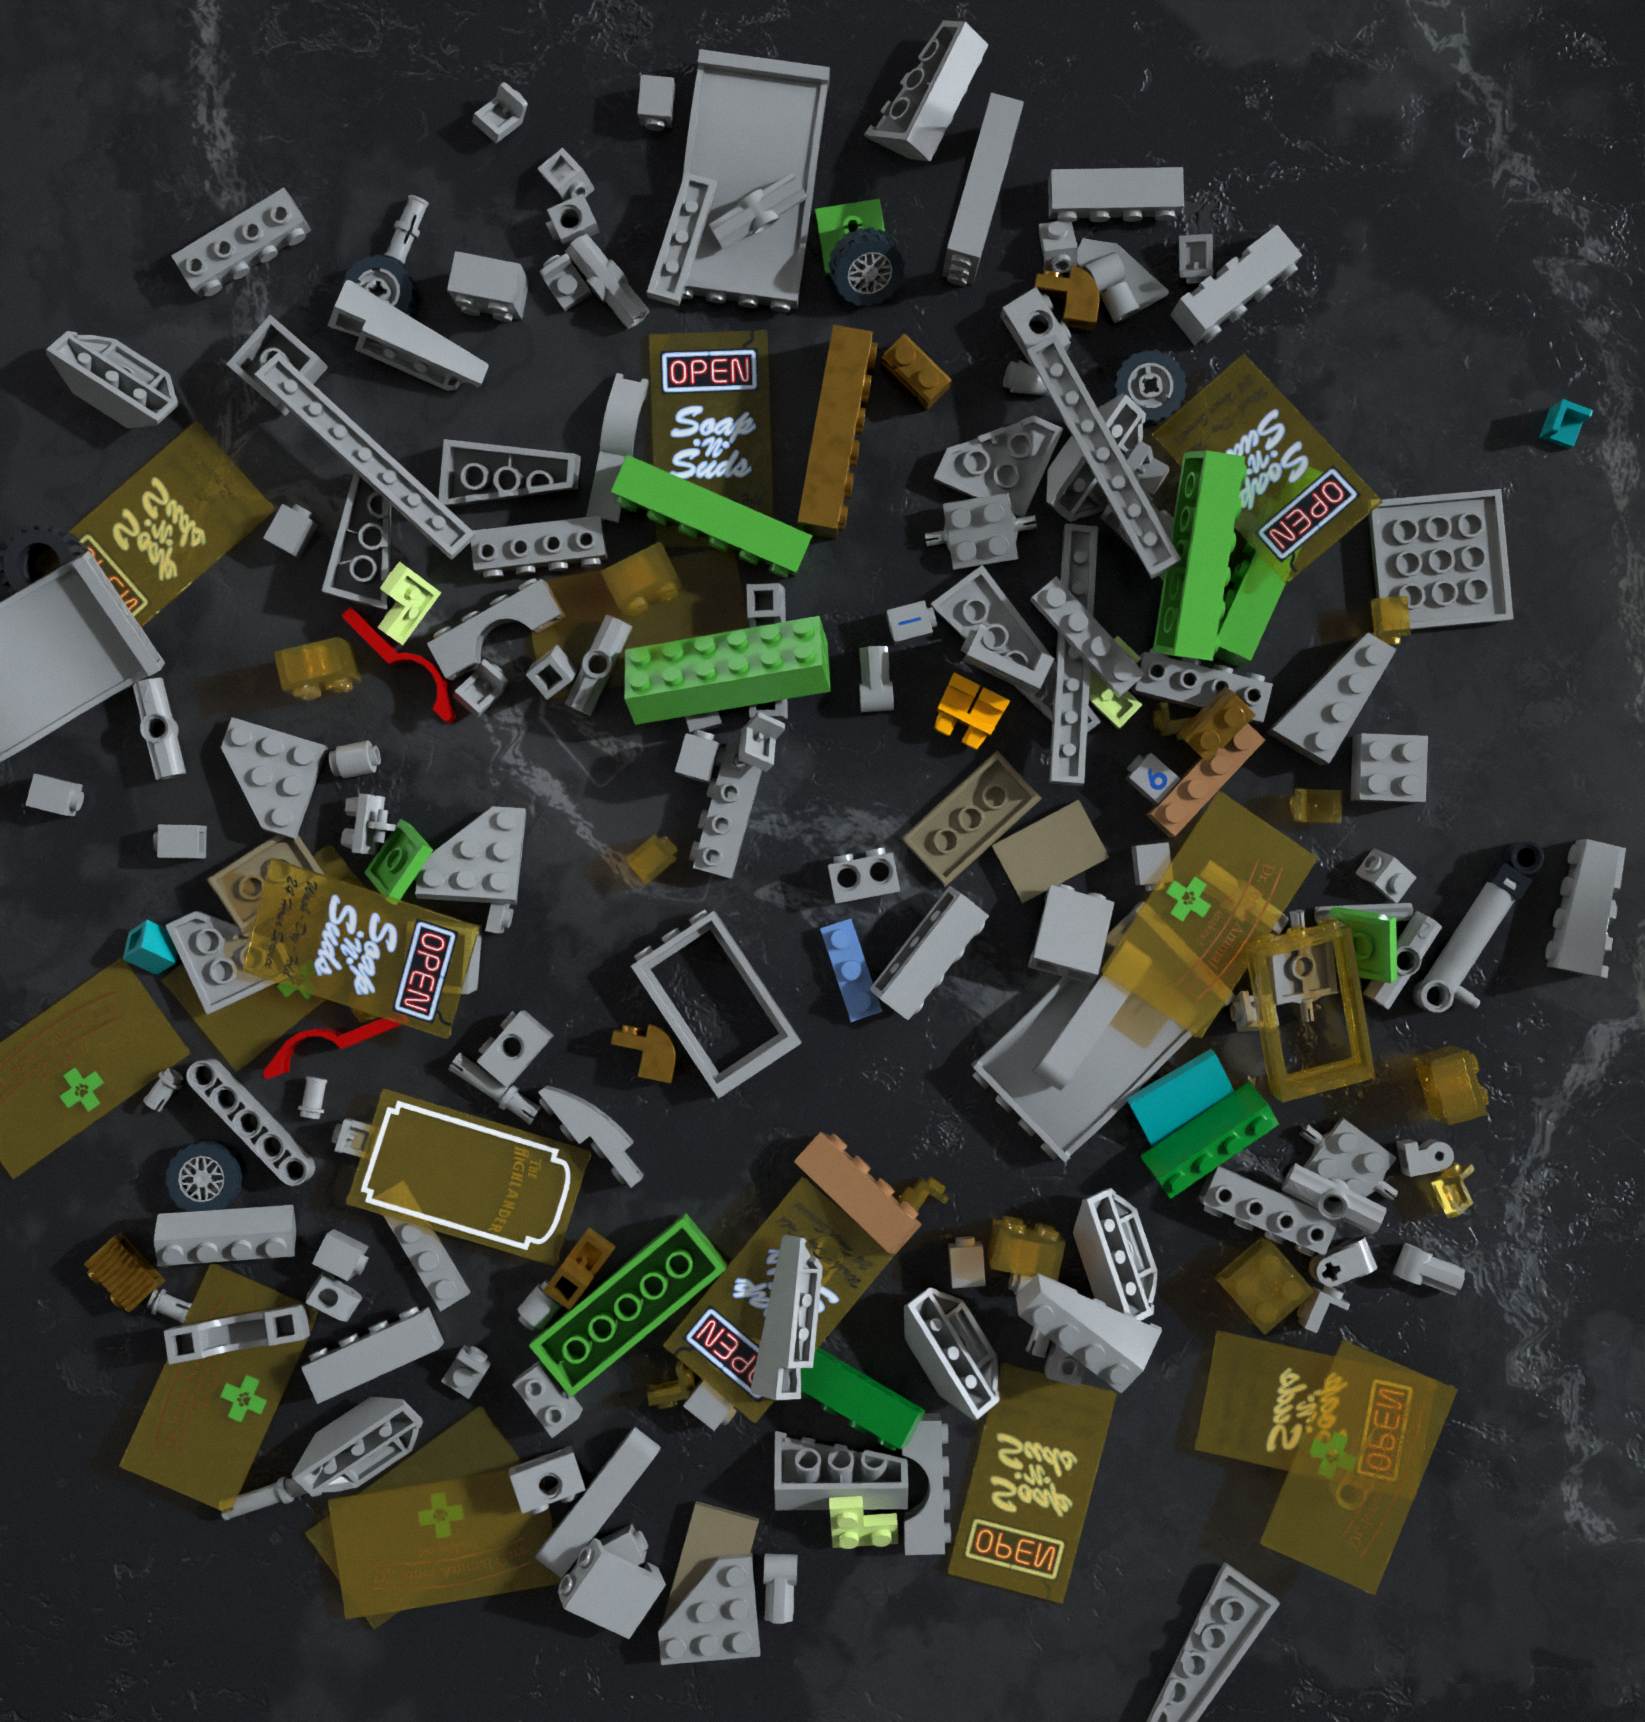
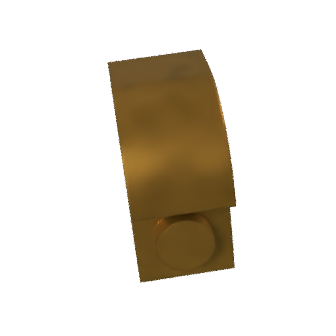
(1079, 296)
(658, 1050)
(579, 1268)

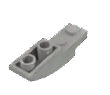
(584, 1120)

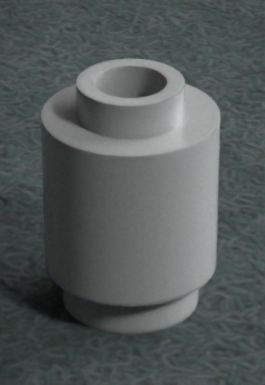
(354, 759)
(538, 1308)

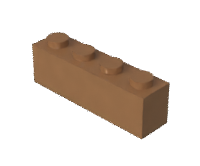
(1202, 782)
(858, 1192)

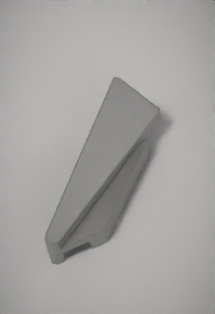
(403, 341)
(789, 1323)

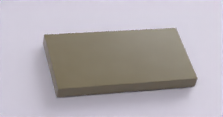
(971, 818)
(710, 1535)

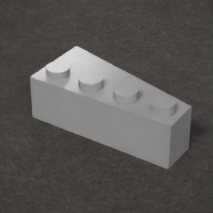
(1236, 285)
(498, 472)
(361, 549)
(1331, 704)

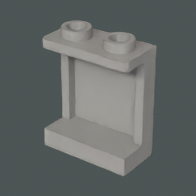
(1003, 668)
(1072, 934)
(610, 1589)

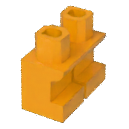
(982, 717)

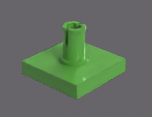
(839, 220)
(398, 861)
(1373, 943)

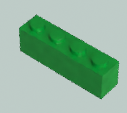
(1209, 1140)
(861, 1400)

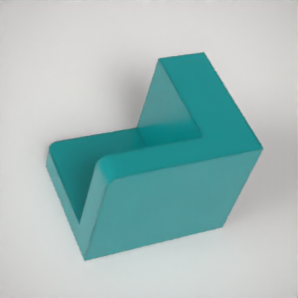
(1564, 423)
(150, 947)

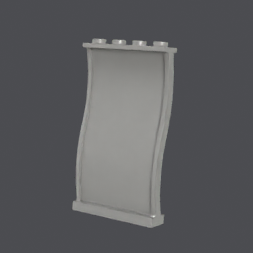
(747, 131)
(65, 651)
(1114, 1069)

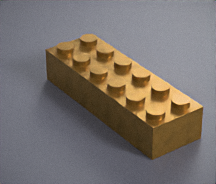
(835, 429)

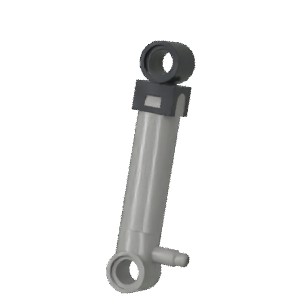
(1502, 887)

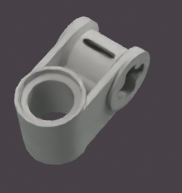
(1349, 1261)

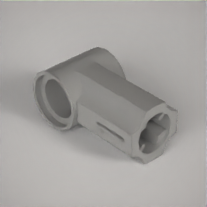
(876, 687)
(1421, 1267)
(780, 1578)

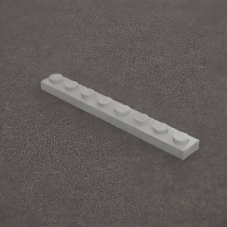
(364, 455)
(1104, 457)
(1071, 671)

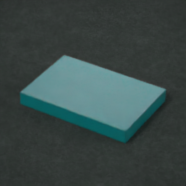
(1180, 1097)

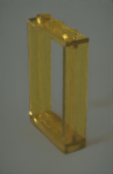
(1326, 1076)

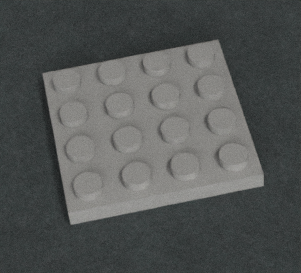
(1443, 557)

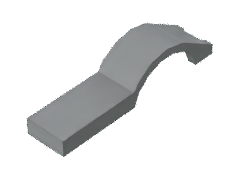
(616, 443)

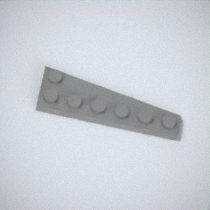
(981, 601)
(1216, 1643)

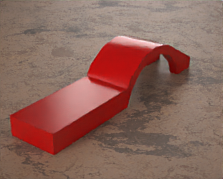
(443, 704)
(281, 1062)

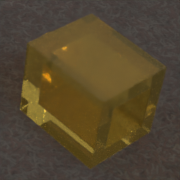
(652, 858)

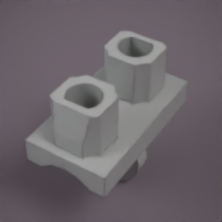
(369, 824)

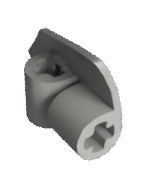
(1120, 279)

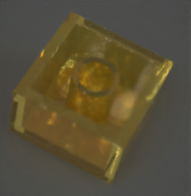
(642, 580)
(318, 668)
(1451, 1085)
(1025, 1249)
(1264, 1284)

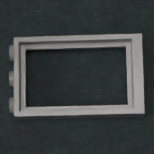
(981, 189)
(754, 1061)

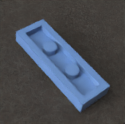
(850, 969)

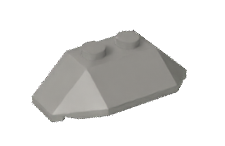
(114, 379)
(1070, 482)
(1116, 1254)
(952, 1351)
(358, 1445)

